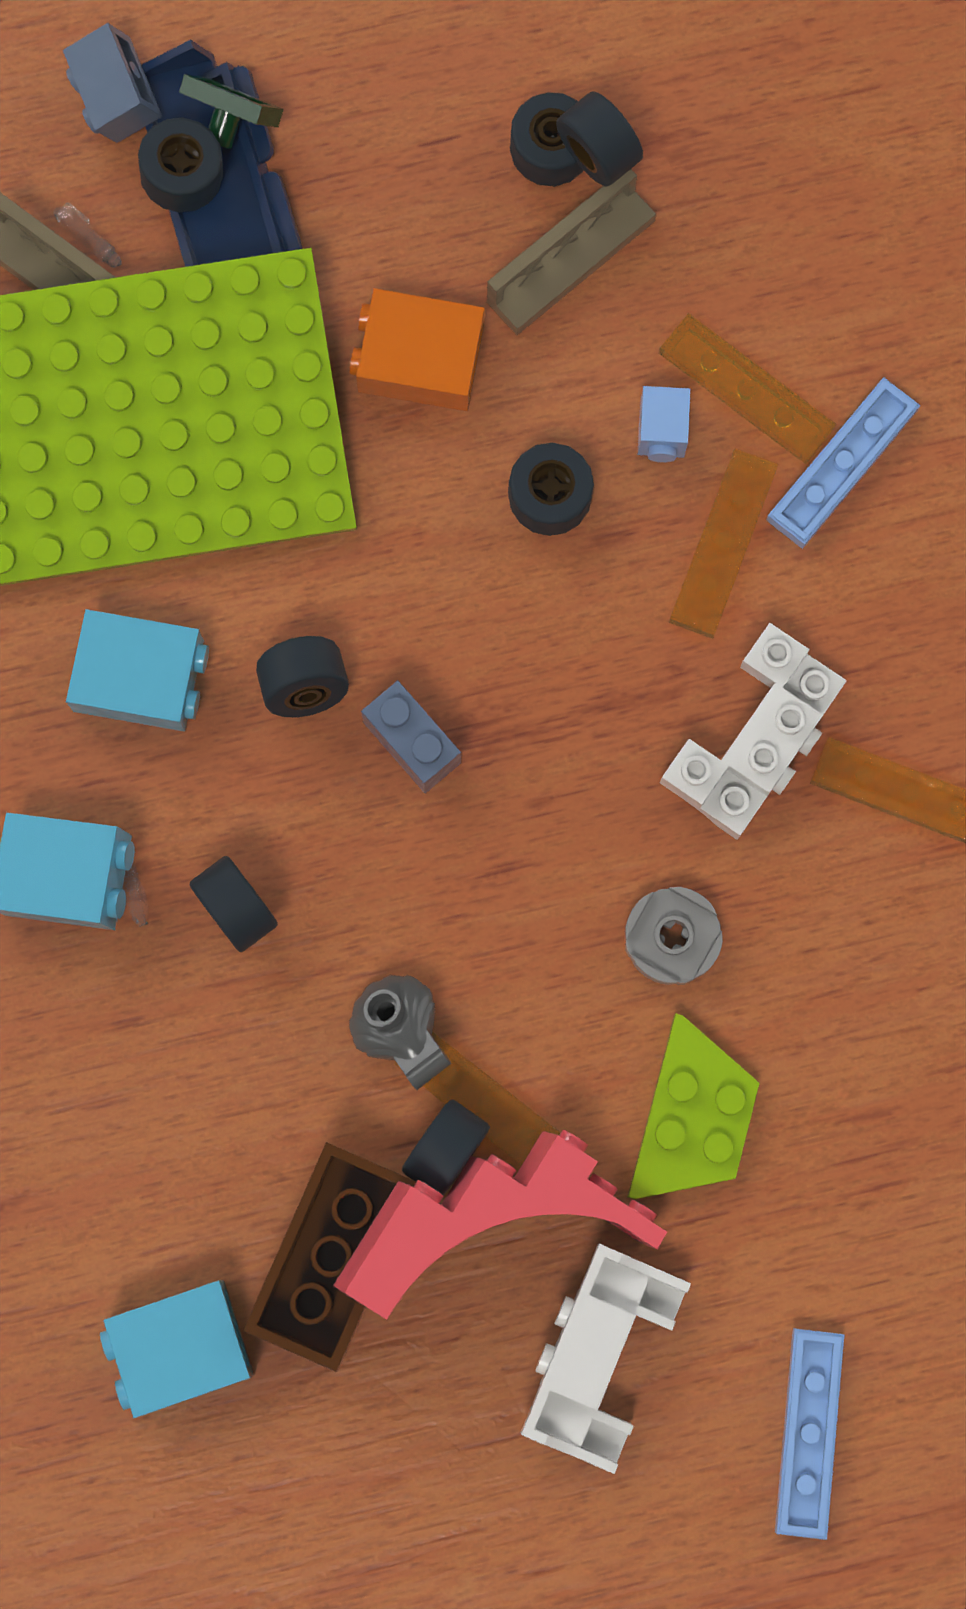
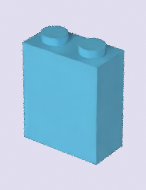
(137, 670)
(63, 870)
(176, 1349)

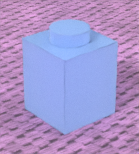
(663, 423)

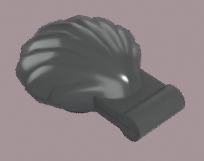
(397, 1024)

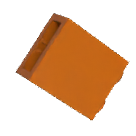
(418, 349)

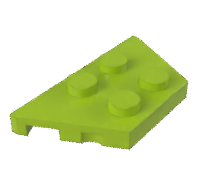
(694, 1116)

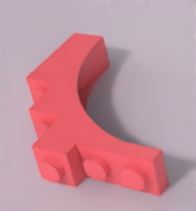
(417, 1230)

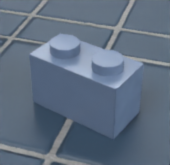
(111, 83)
(411, 736)

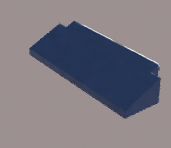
(252, 205)

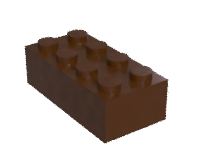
(298, 1299)

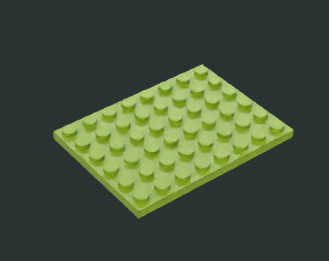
(167, 417)

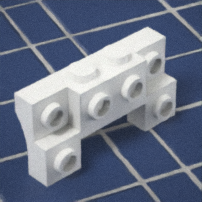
(760, 757)
(587, 1351)

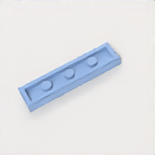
(843, 463)
(809, 1434)

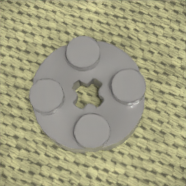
(700, 928)

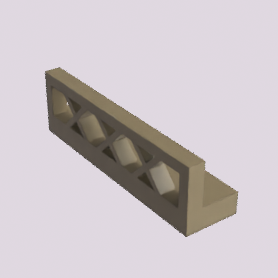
(569, 253)
(26, 254)

